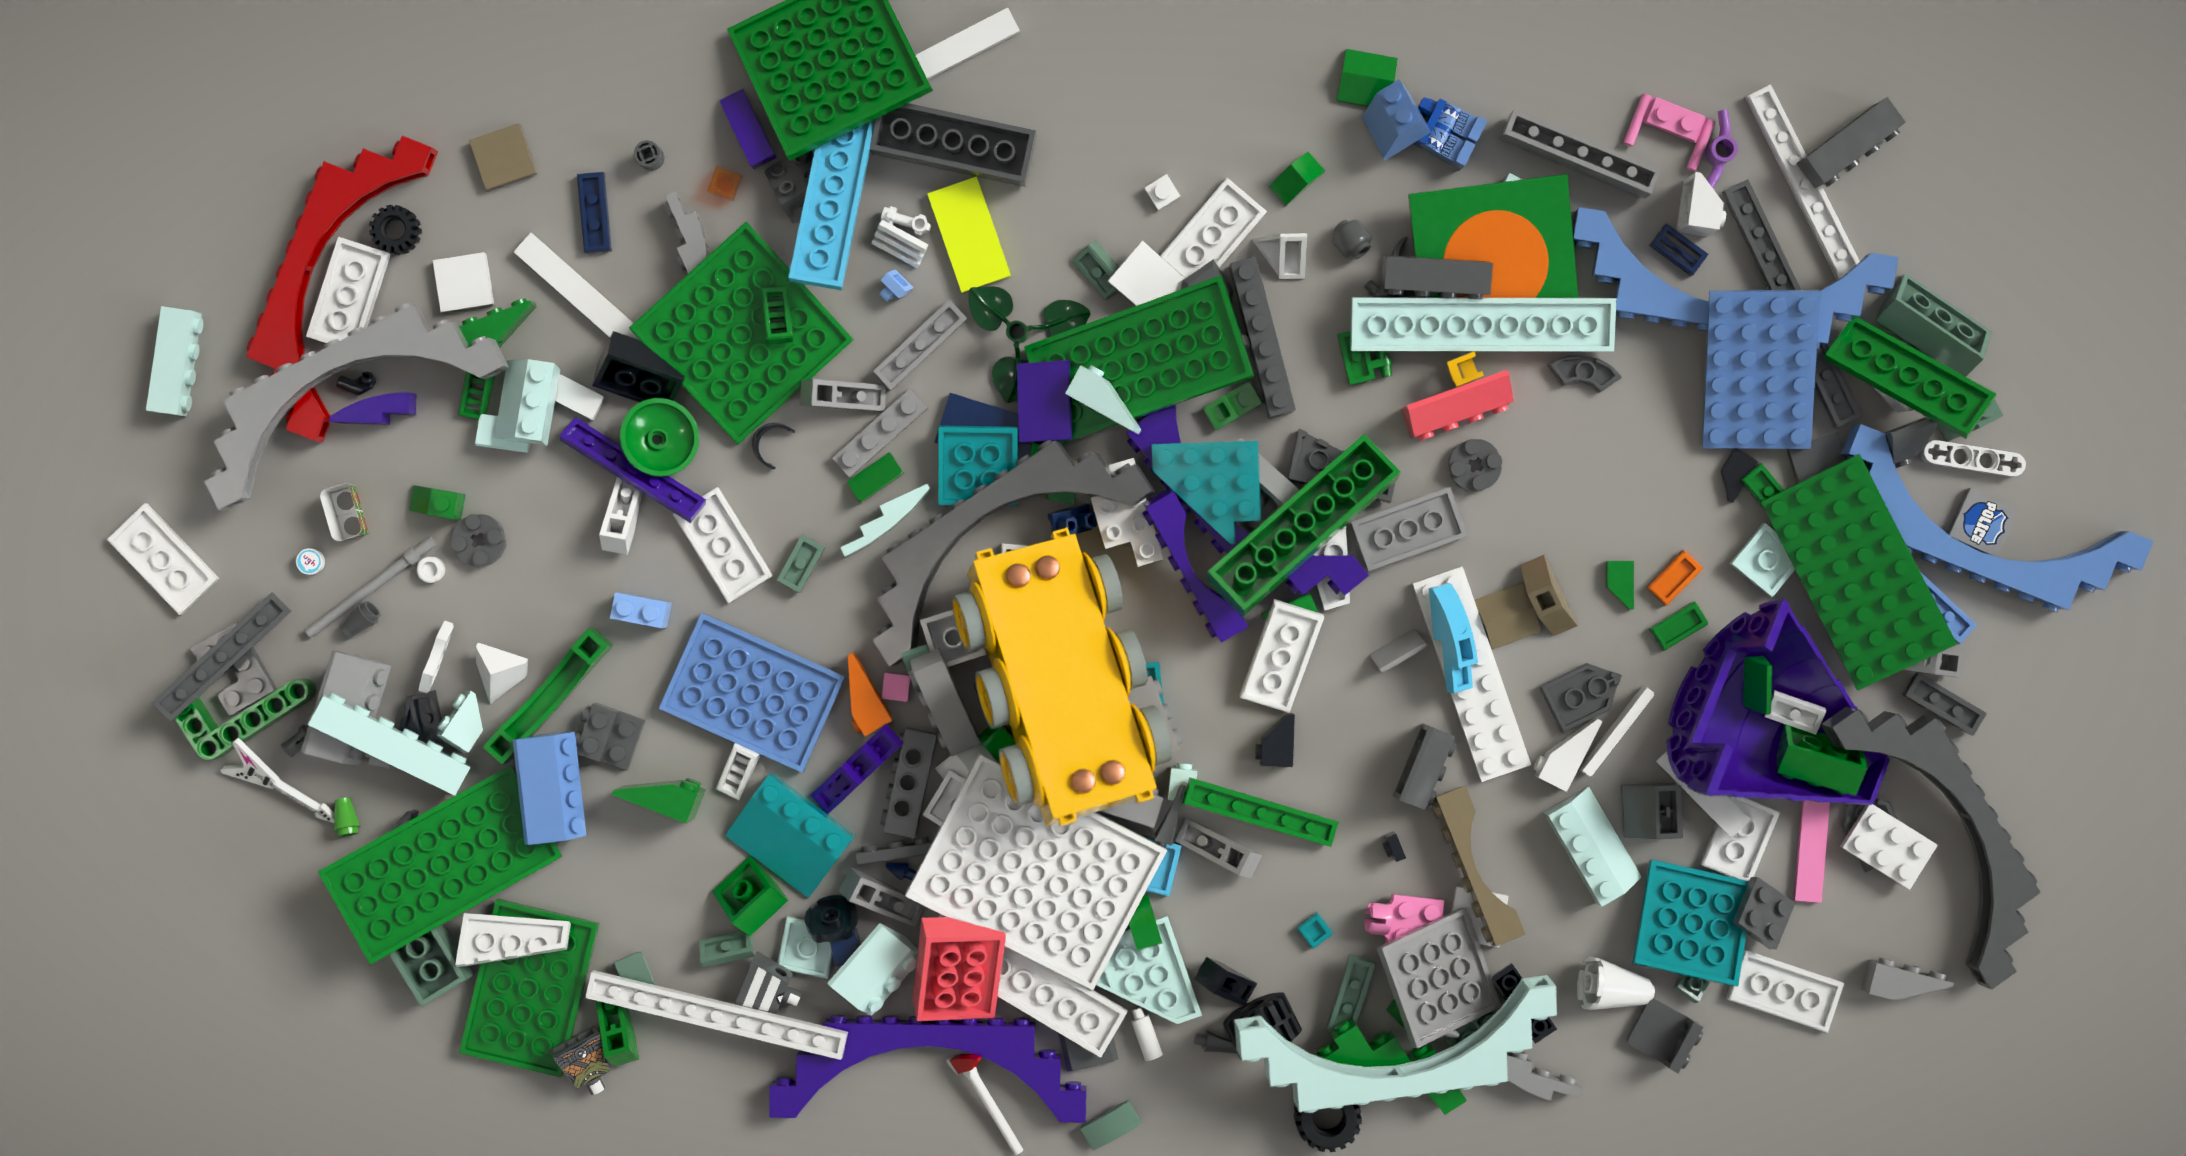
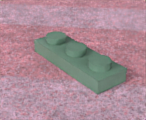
(1351, 990)

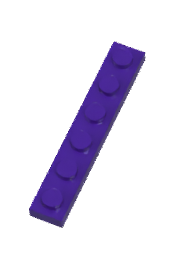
(610, 457)

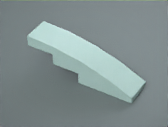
(893, 512)

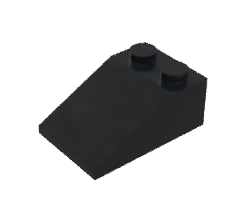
(635, 371)

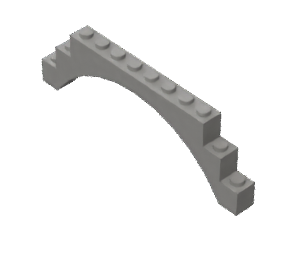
(263, 405)

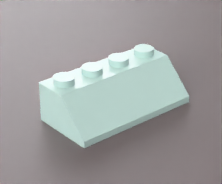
(1593, 846)

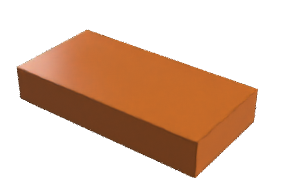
(1674, 578)

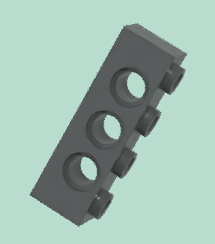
(907, 824)

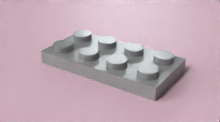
(1408, 529)

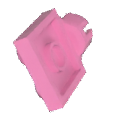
(1402, 915)

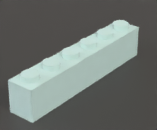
(389, 744)

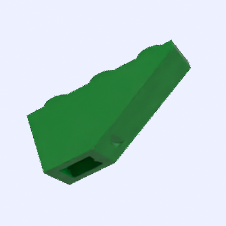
(498, 323)

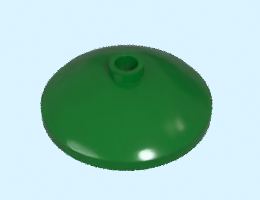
(668, 422)

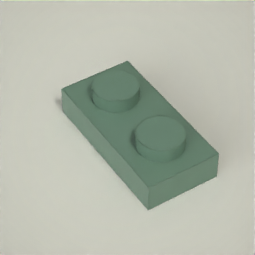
(801, 563)
(726, 948)

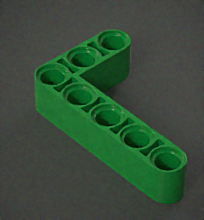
(243, 721)

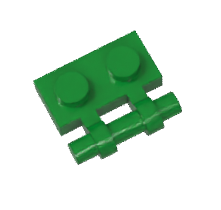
(1359, 364)

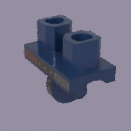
(1076, 519)

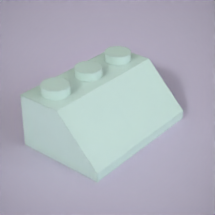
(527, 401)
(875, 969)

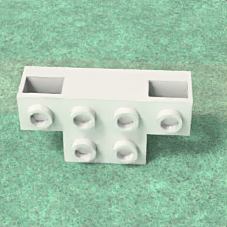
(1126, 524)

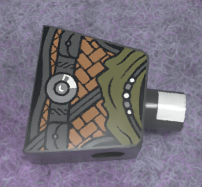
(583, 1060)

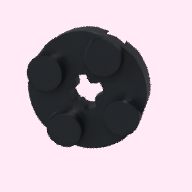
(840, 928)

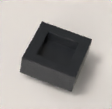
(1393, 847)

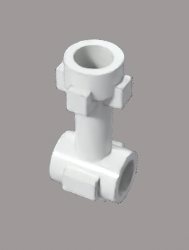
(918, 223)

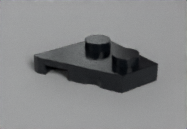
(422, 716)

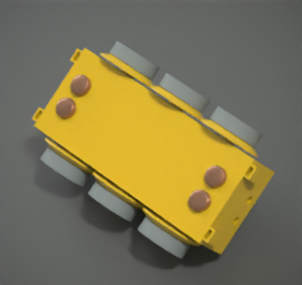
(1061, 679)

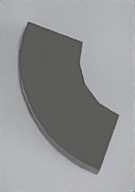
(1585, 370)

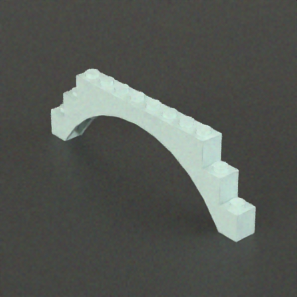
(1470, 1063)

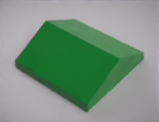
(1364, 76)

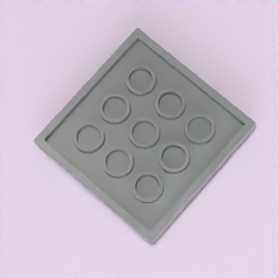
(1438, 977)

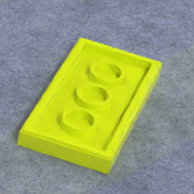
(969, 234)

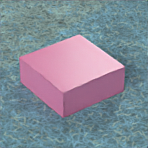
(896, 687)

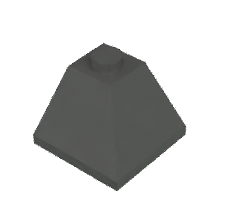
(1909, 440)

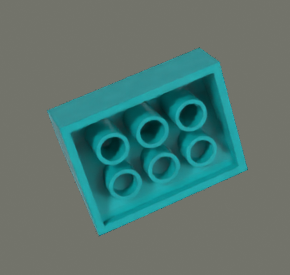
(790, 835)

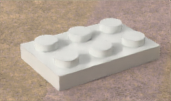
(1888, 845)

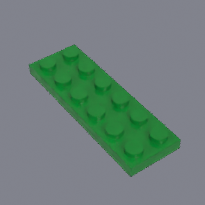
(1910, 377)

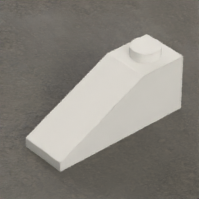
(620, 518)
(1564, 759)

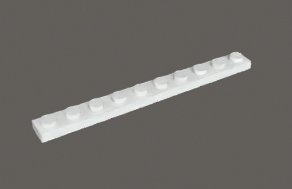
(716, 1014)

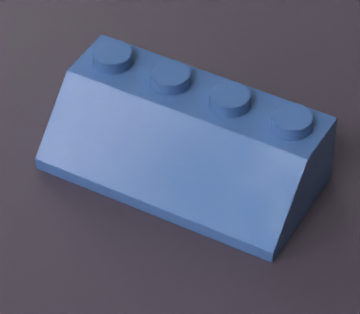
(549, 787)

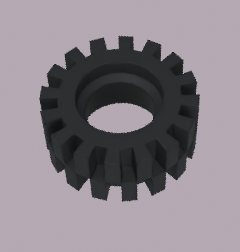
(384, 218)

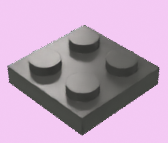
(1763, 913)

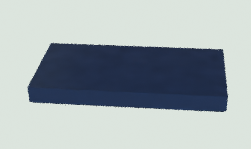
(969, 412)

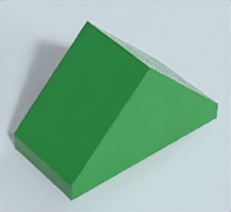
(1296, 178)

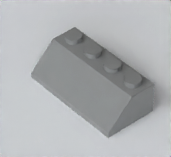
(361, 683)

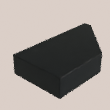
(1734, 470)

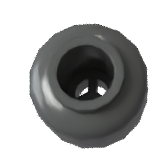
(1352, 239)

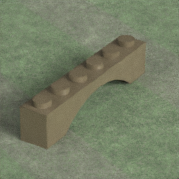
(1457, 813)

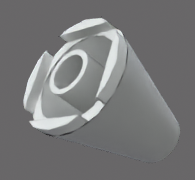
(1610, 986)

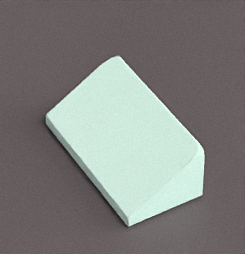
(486, 434)

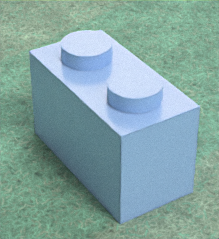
(640, 610)

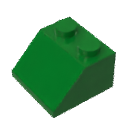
(749, 896)

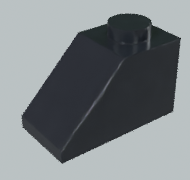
(1277, 744)
(1225, 981)

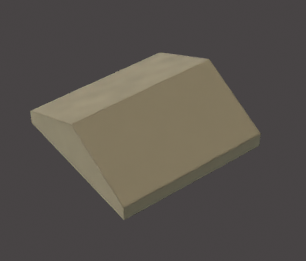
(1507, 615)

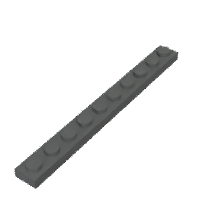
(1779, 276)

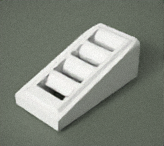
(744, 756)

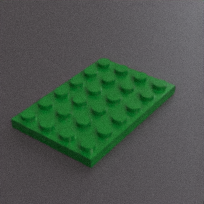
(529, 1001)

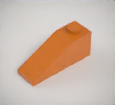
(866, 703)

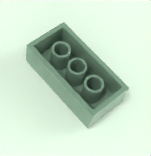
(430, 965)

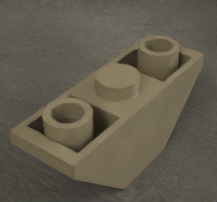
(1547, 596)

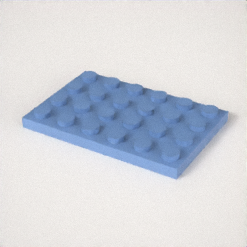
(1760, 369)
(752, 692)

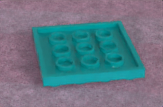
(1689, 924)

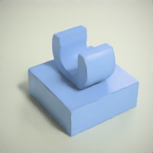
(895, 286)

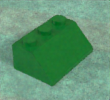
(1819, 762)

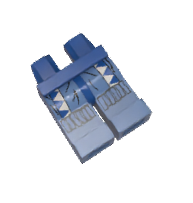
(1452, 131)

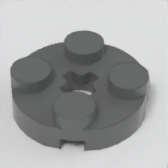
(1460, 469)
(463, 542)

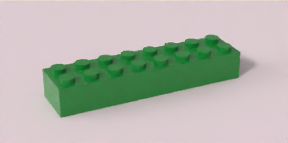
(1302, 525)

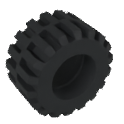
(1332, 1137)

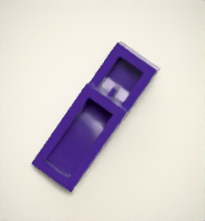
(747, 129)
(377, 409)

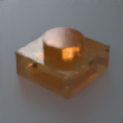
(724, 183)

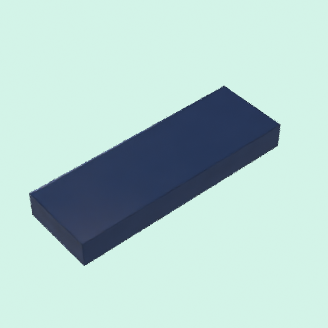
(594, 212)

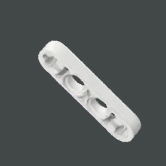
(1972, 458)

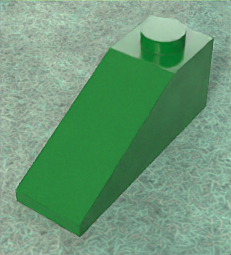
(617, 1034)

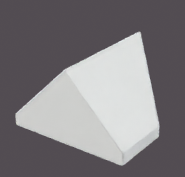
(1285, 254)
(499, 670)

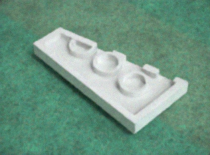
(503, 937)

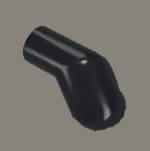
(358, 386)

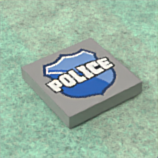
(1982, 522)

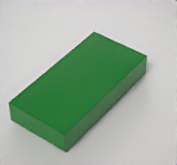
(1678, 626)

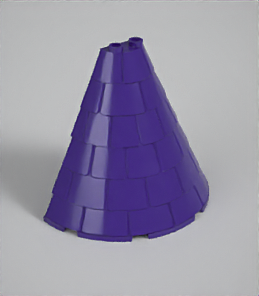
(1733, 750)

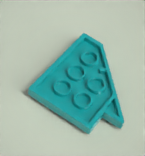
(1214, 480)

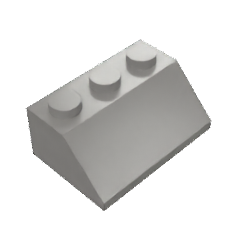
(1274, 491)

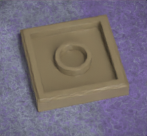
(503, 157)

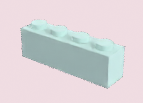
(174, 361)

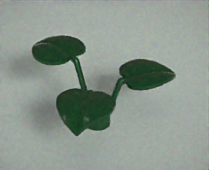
(992, 306)

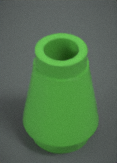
(345, 818)

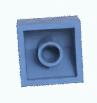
(1394, 120)

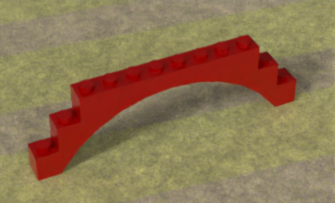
(328, 205)

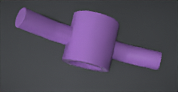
(1725, 140)

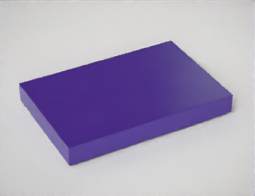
(1042, 401)

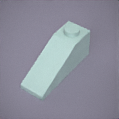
(1098, 393)

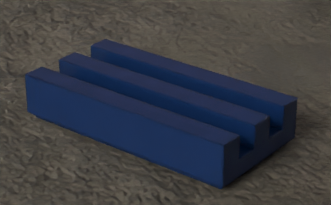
(1673, 258)

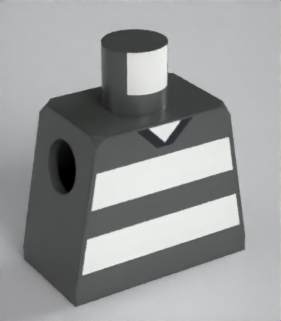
(767, 986)

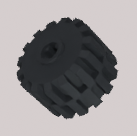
(1273, 1009)

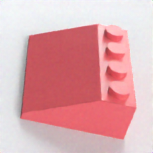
(957, 970)

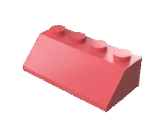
(1457, 405)

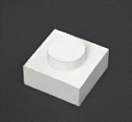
(1162, 192)

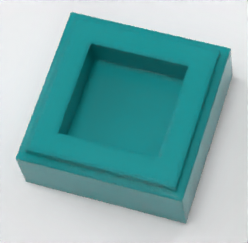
(1314, 930)

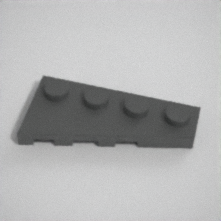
(1313, 456)

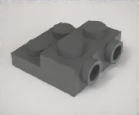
(609, 735)

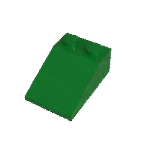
(670, 798)

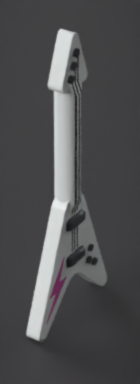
(259, 773)

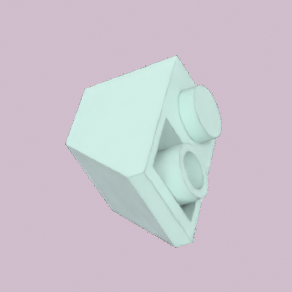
(463, 725)

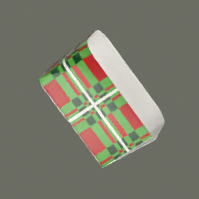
(331, 509)

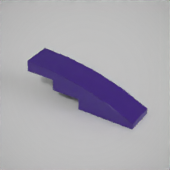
(857, 769)

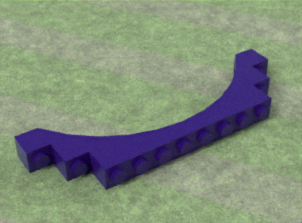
(1342, 570)
(1001, 1042)

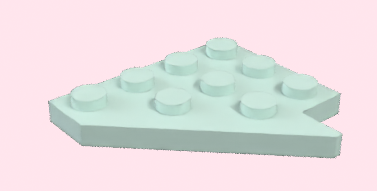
(1152, 976)

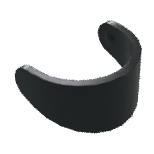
(757, 436)

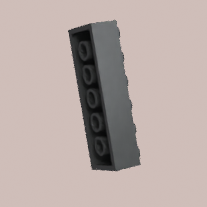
(955, 143)

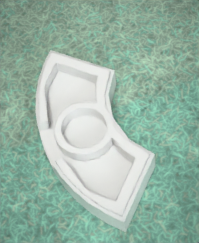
(436, 656)

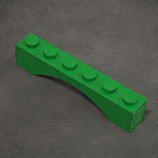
(550, 695)

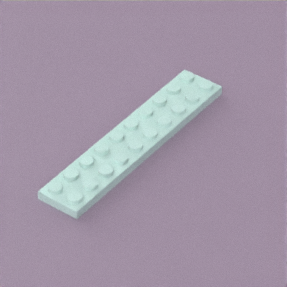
(1482, 324)

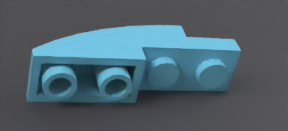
(1454, 631)

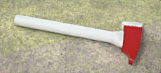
(967, 1065)

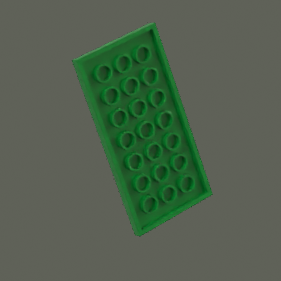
(1154, 352)
(1858, 572)
(435, 866)

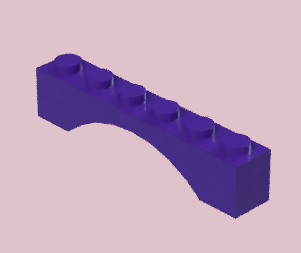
(1169, 518)

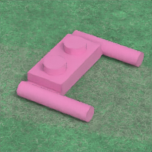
(1672, 120)

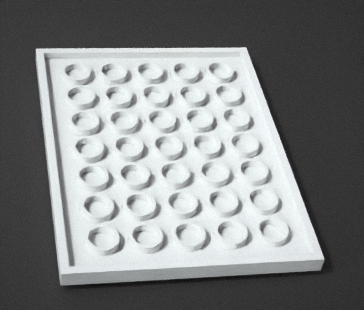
(1049, 888)

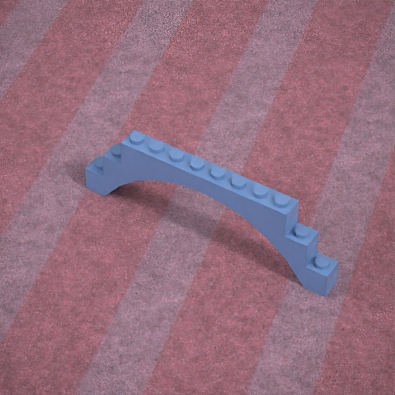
(1648, 296)
(2047, 581)

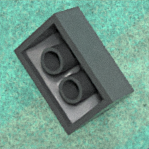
(1424, 767)

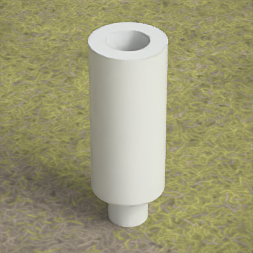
(1146, 1035)

